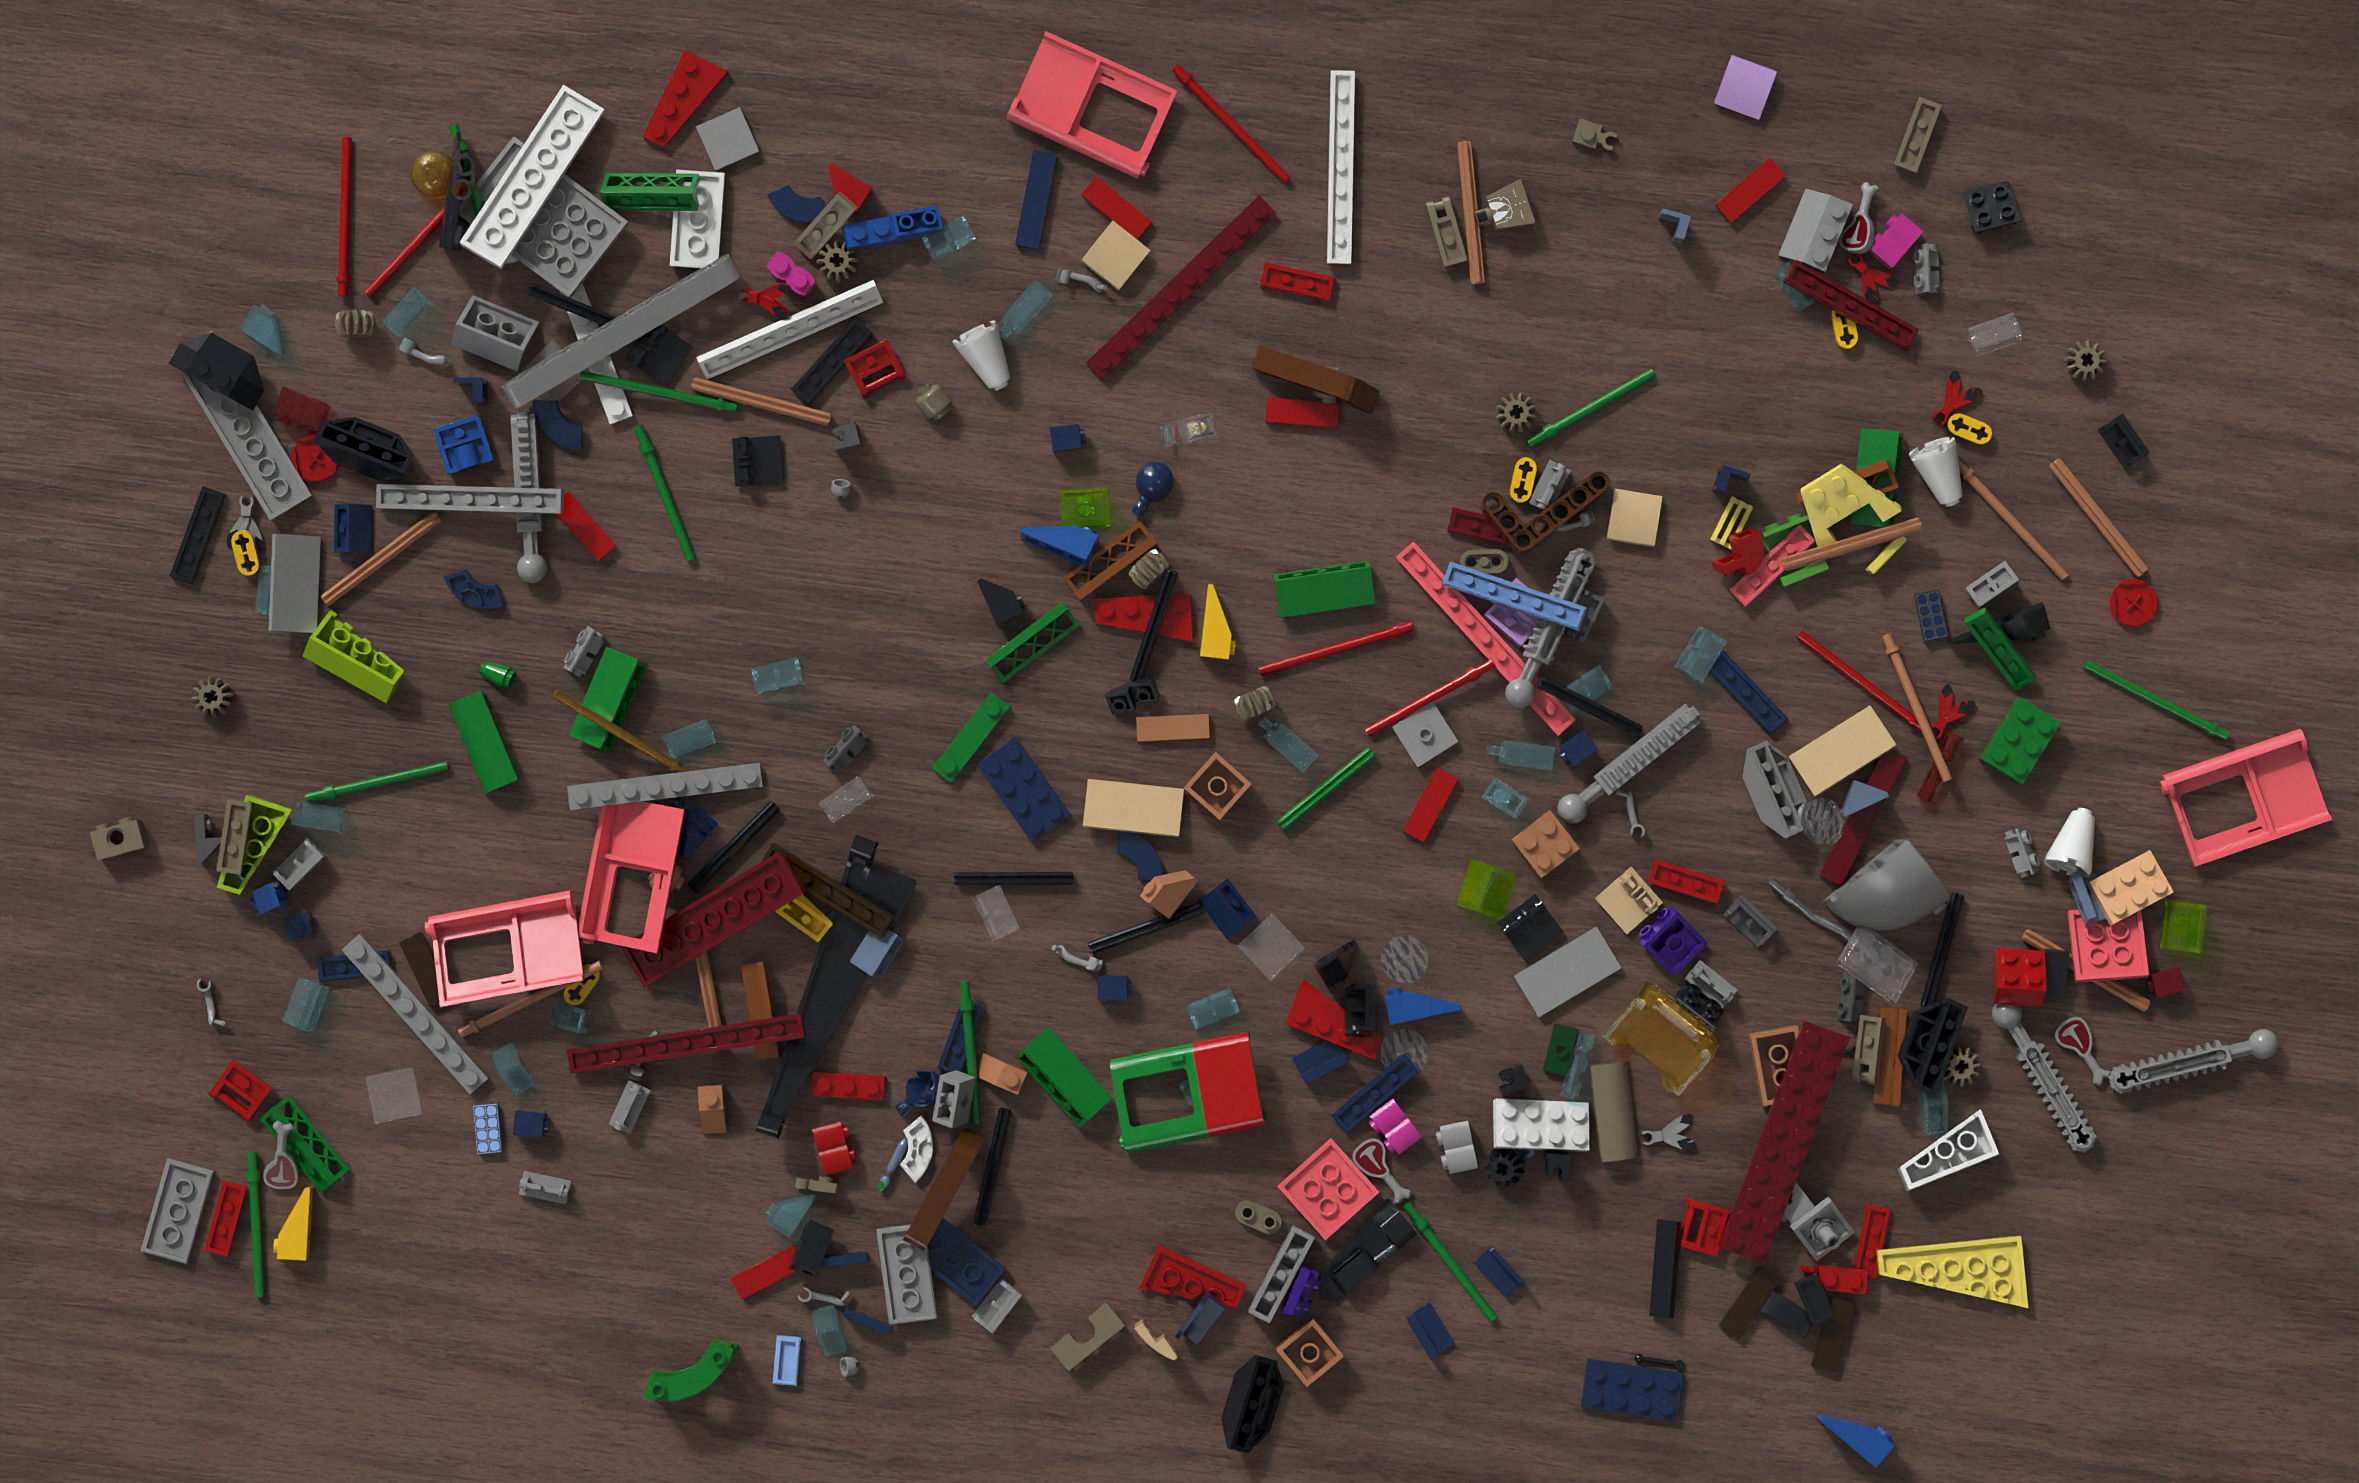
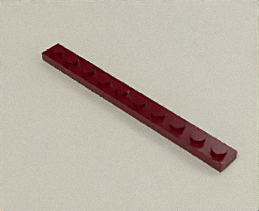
(1180, 287)
(686, 1043)

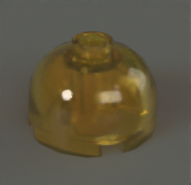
(431, 173)

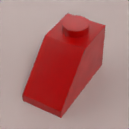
(850, 186)

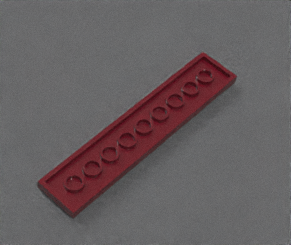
(1784, 1141)

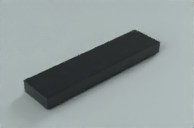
(831, 361)
(197, 535)
(1665, 1268)

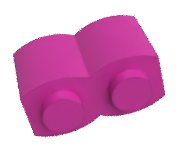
(1895, 240)
(785, 270)
(1395, 1127)

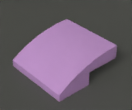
(1745, 87)
(1510, 622)

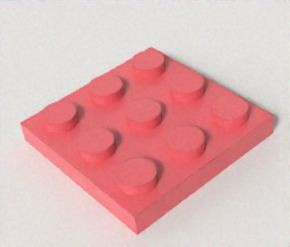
(2108, 951)
(1328, 1189)

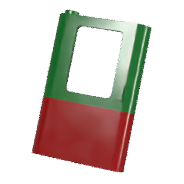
(1220, 1087)

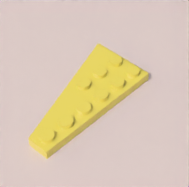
(1973, 1267)

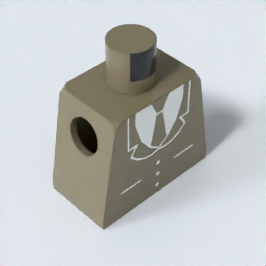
(1506, 208)

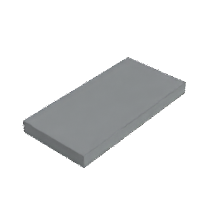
(294, 583)
(1567, 971)
(177, 1211)
(905, 1277)

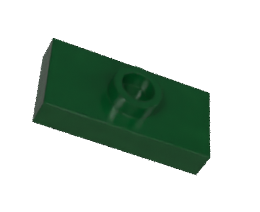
(1560, 1049)

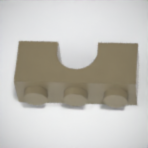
(1073, 1352)

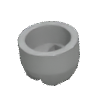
(840, 487)
(848, 1366)

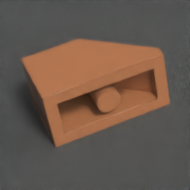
(1168, 891)
(1001, 1073)
(712, 1108)

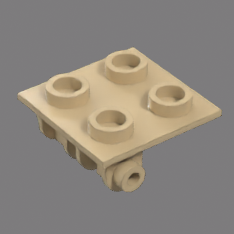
(1628, 900)

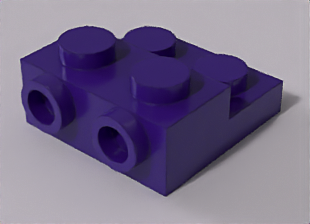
(1671, 940)
(1298, 1297)

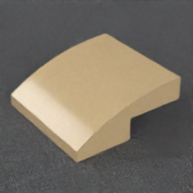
(1115, 255)
(1634, 518)
(1160, 1344)

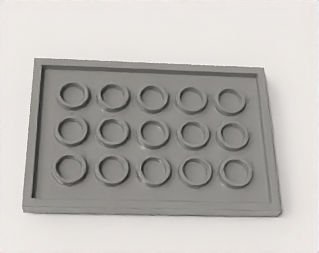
(566, 234)

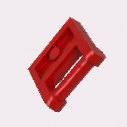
(870, 361)
(246, 1085)
(1710, 1227)

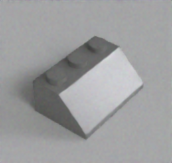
(1815, 230)
(494, 333)

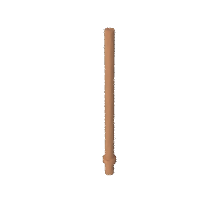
(1967, 474)
(1892, 650)
(476, 1025)

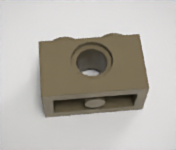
(133, 838)

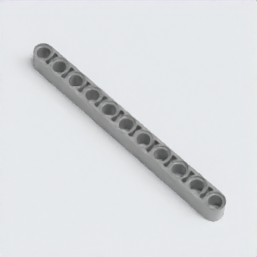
(621, 331)

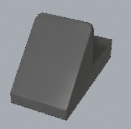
(204, 845)

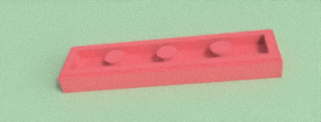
(1771, 566)

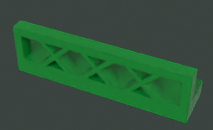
(649, 196)
(1026, 635)
(301, 1146)

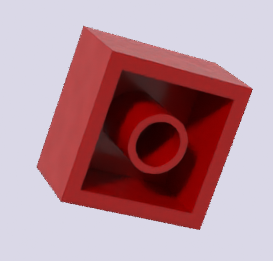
(2019, 977)

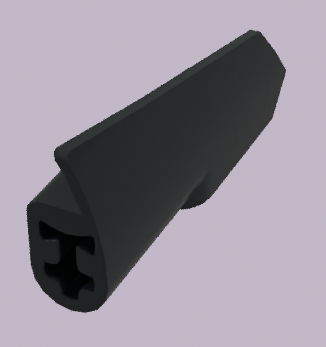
(450, 232)
(1370, 1246)

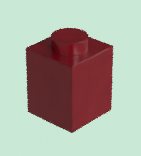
(2165, 982)

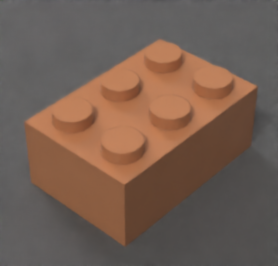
(1770, 1056)

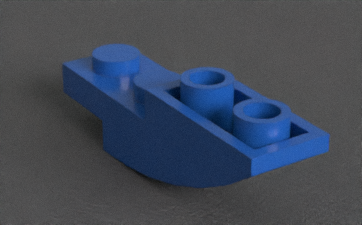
(892, 229)

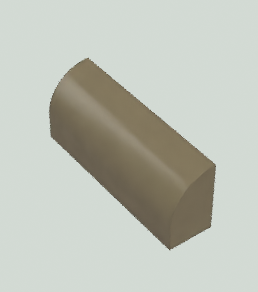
(1613, 1111)

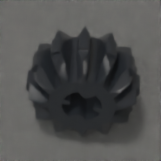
(1511, 1172)

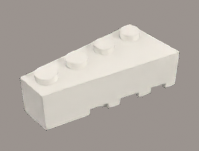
(1955, 1151)

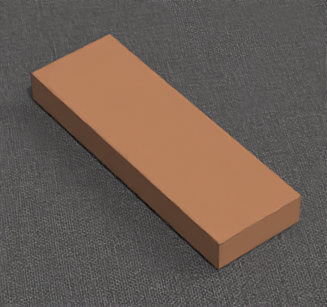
(1172, 727)

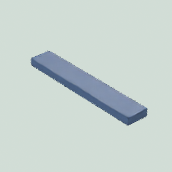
(1514, 596)

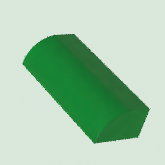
(1875, 447)
(1324, 589)
(609, 696)
(483, 742)
(1063, 1077)

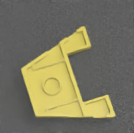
(1839, 495)

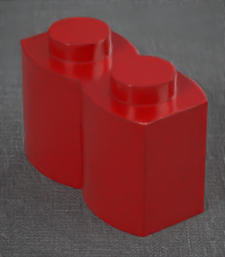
(833, 1148)

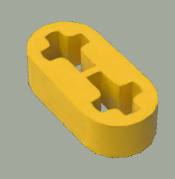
(1838, 331)
(1970, 423)
(1529, 481)
(239, 552)
(584, 992)

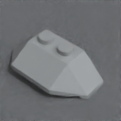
(1774, 789)

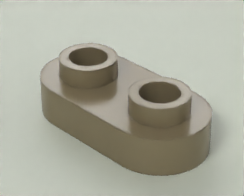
(1483, 560)
(1258, 1217)

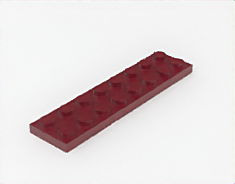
(717, 917)

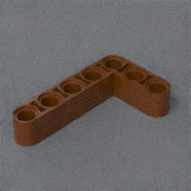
(1317, 378)
(1547, 516)
(944, 1189)

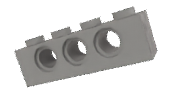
(1281, 1273)

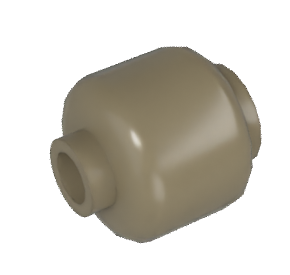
(933, 401)

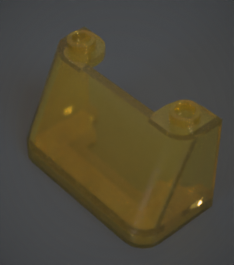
(1664, 1036)

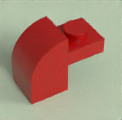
(1746, 554)

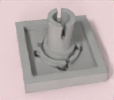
(1824, 1232)

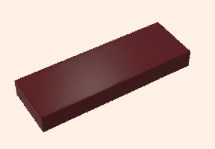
(1476, 526)

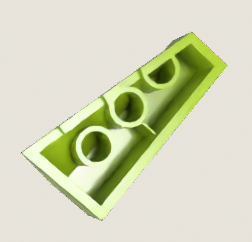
(352, 658)
(265, 823)

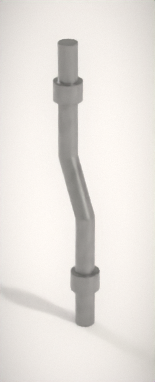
(1789, 897)

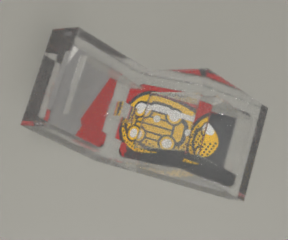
(1188, 430)

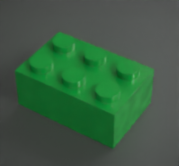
(2019, 740)

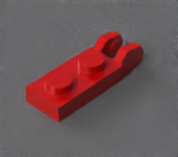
(1840, 1278)

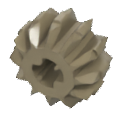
(831, 266)
(355, 323)
(2077, 361)
(1522, 417)
(1149, 569)
(210, 688)
(1254, 703)
(1965, 1072)

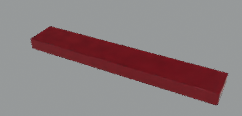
(1850, 305)
(1860, 822)

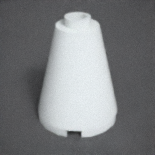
(985, 354)
(1940, 469)
(2074, 845)

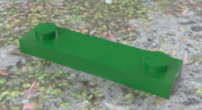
(2000, 649)
(971, 737)

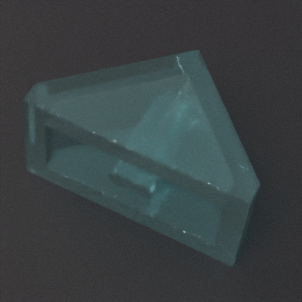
(570, 1017)
(512, 1069)
(828, 1330)

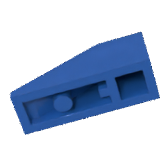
(1067, 542)
(269, 898)
(1411, 1006)

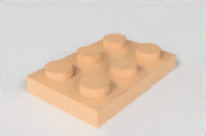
(2130, 888)

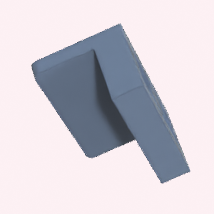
(1681, 221)
(2084, 899)
(877, 953)

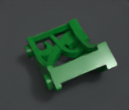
(689, 1381)

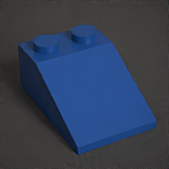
(1863, 1438)

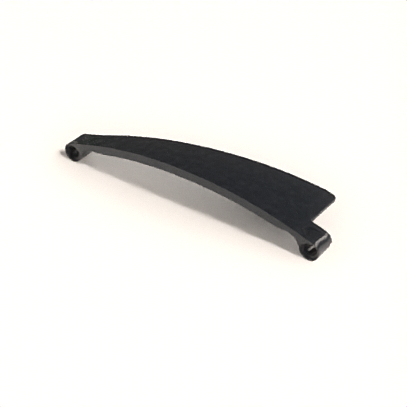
(832, 979)

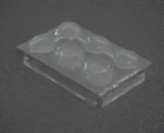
(1877, 963)

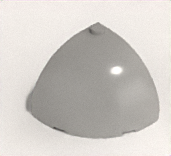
(1889, 891)

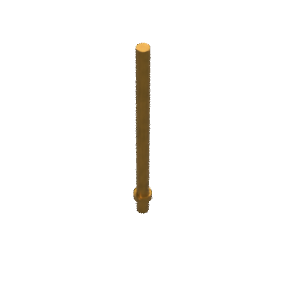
(672, 764)

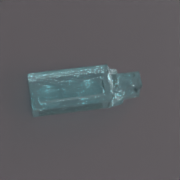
(1024, 309)
(1288, 744)
(1524, 754)
(1577, 1065)

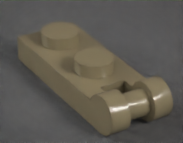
(1446, 232)
(1869, 1049)

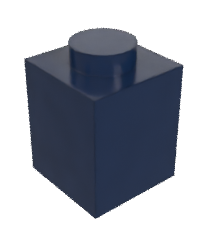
(1067, 438)
(1577, 748)
(299, 926)
(1114, 987)
(530, 1123)

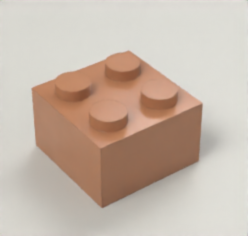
(1217, 785)
(1545, 844)
(1309, 1351)

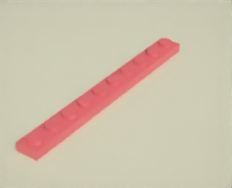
(1480, 633)

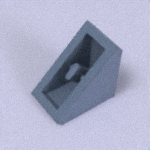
(1861, 796)

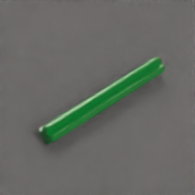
(1326, 789)

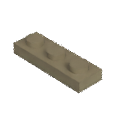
(1917, 135)
(825, 225)
(234, 836)

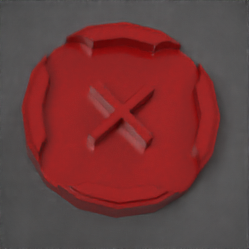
(312, 461)
(2133, 603)

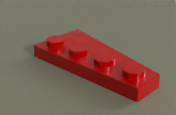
(685, 92)
(1135, 612)
(1325, 1019)
(1185, 1277)

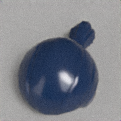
(1153, 484)
(920, 1091)

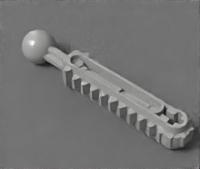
(531, 566)
(1546, 634)
(1573, 807)
(2009, 1018)
(2261, 1044)

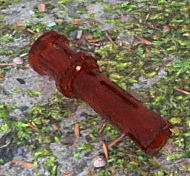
(1948, 748)

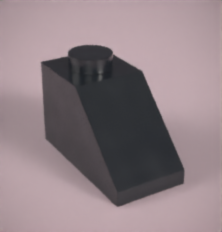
(1001, 601)

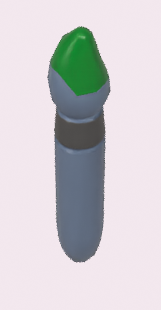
(893, 1164)

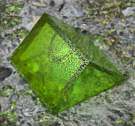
(1085, 507)
(1486, 889)
(2184, 926)

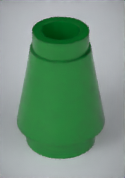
(499, 674)

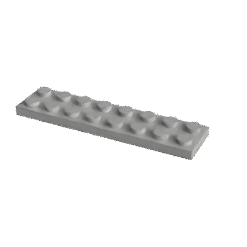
(253, 449)

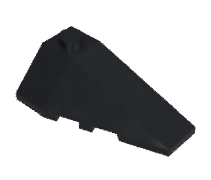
(2020, 625)
(1336, 965)

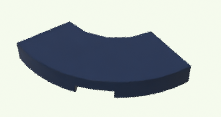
(795, 206)
(557, 425)
(474, 593)
(1141, 853)

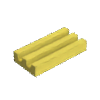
(1741, 504)
(1885, 555)

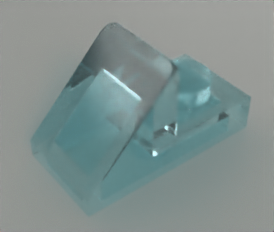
(1505, 798)

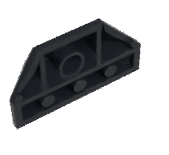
(221, 368)
(364, 448)
(1930, 1043)
(1252, 1403)

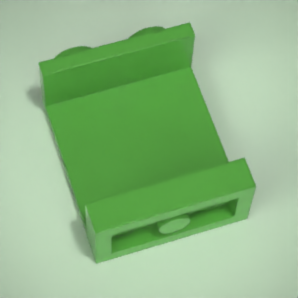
(1775, 533)

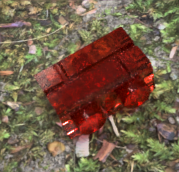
(301, 410)

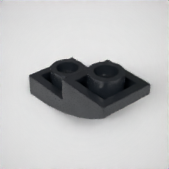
(1127, 696)
(1787, 1314)

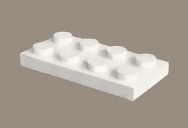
(698, 233)
(1541, 1125)

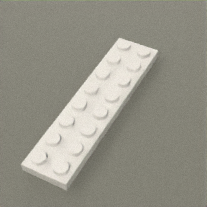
(532, 177)

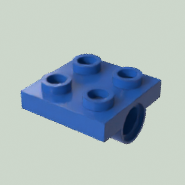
(463, 444)

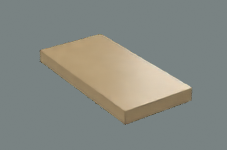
(1842, 751)
(1133, 808)

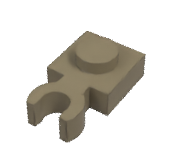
(1590, 134)
(824, 1184)

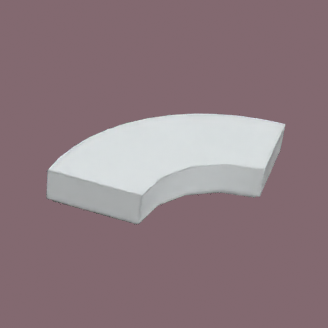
(919, 1148)

